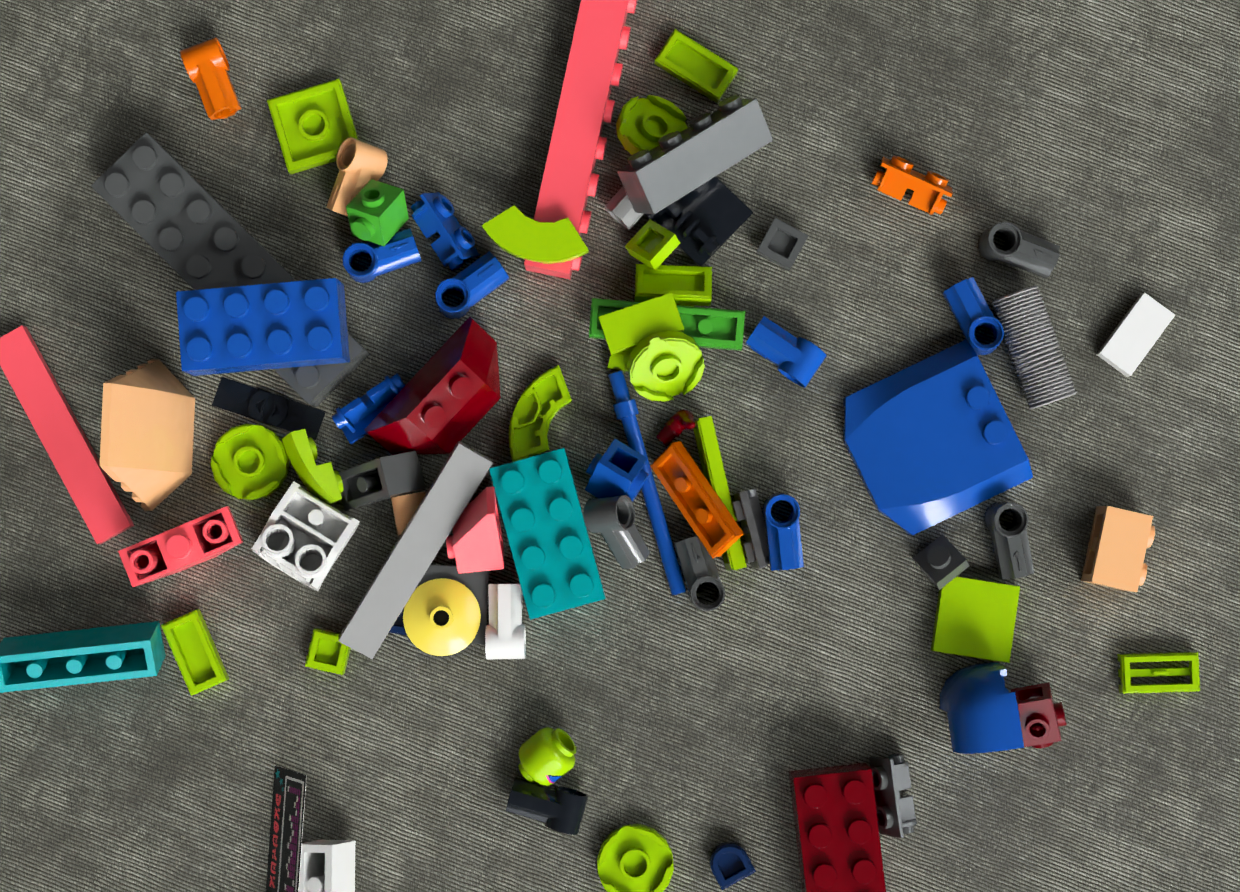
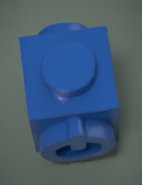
(617, 472)

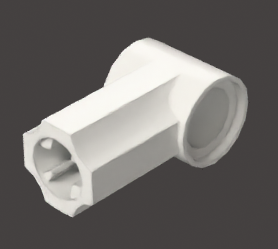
(505, 633)

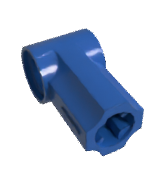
(396, 254)
(474, 283)
(973, 312)
(794, 356)
(783, 536)

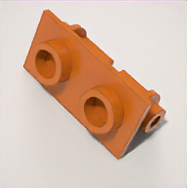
(900, 176)

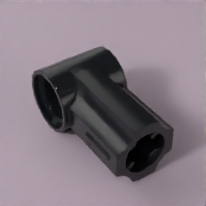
(556, 807)

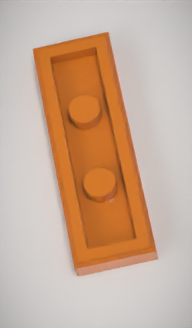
(696, 499)

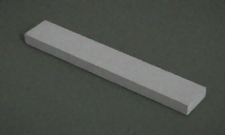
(415, 550)

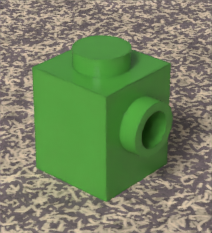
(377, 212)

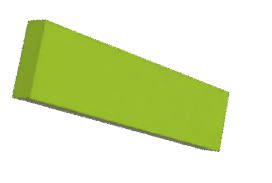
(714, 472)

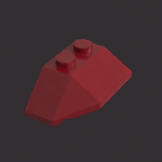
(443, 396)

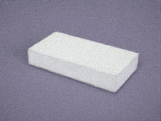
(1135, 334)

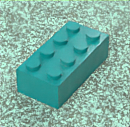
(547, 533)

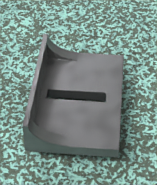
(749, 513)

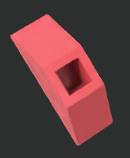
(181, 547)

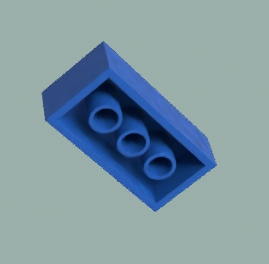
(262, 327)

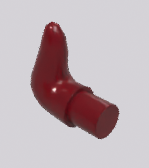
(675, 425)

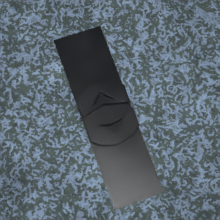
(268, 407)

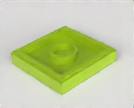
(312, 125)
(976, 619)

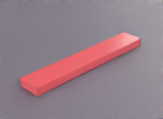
(62, 436)

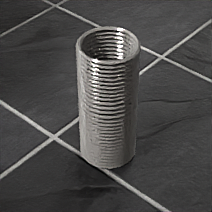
(1031, 345)

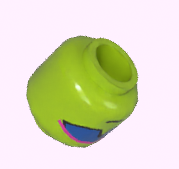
(547, 756)

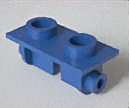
(435, 215)
(363, 410)

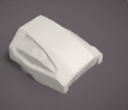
(301, 528)

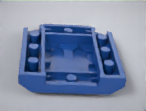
(933, 440)

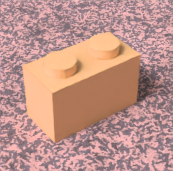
(1118, 548)

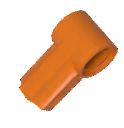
(208, 69)

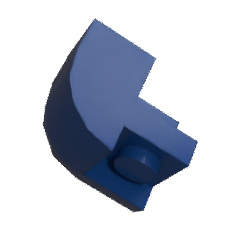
(981, 710)

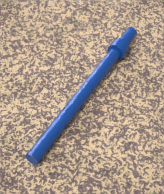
(626, 410)

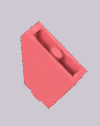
(478, 536)

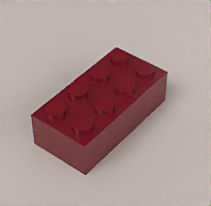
(837, 829)

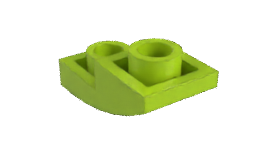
(319, 479)

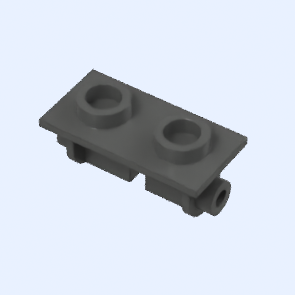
(894, 812)

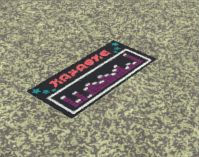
(286, 831)

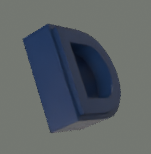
(730, 864)

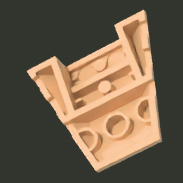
(147, 432)

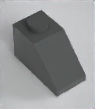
(381, 480)

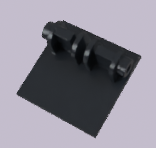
(703, 219)

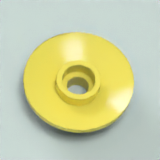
(446, 596)

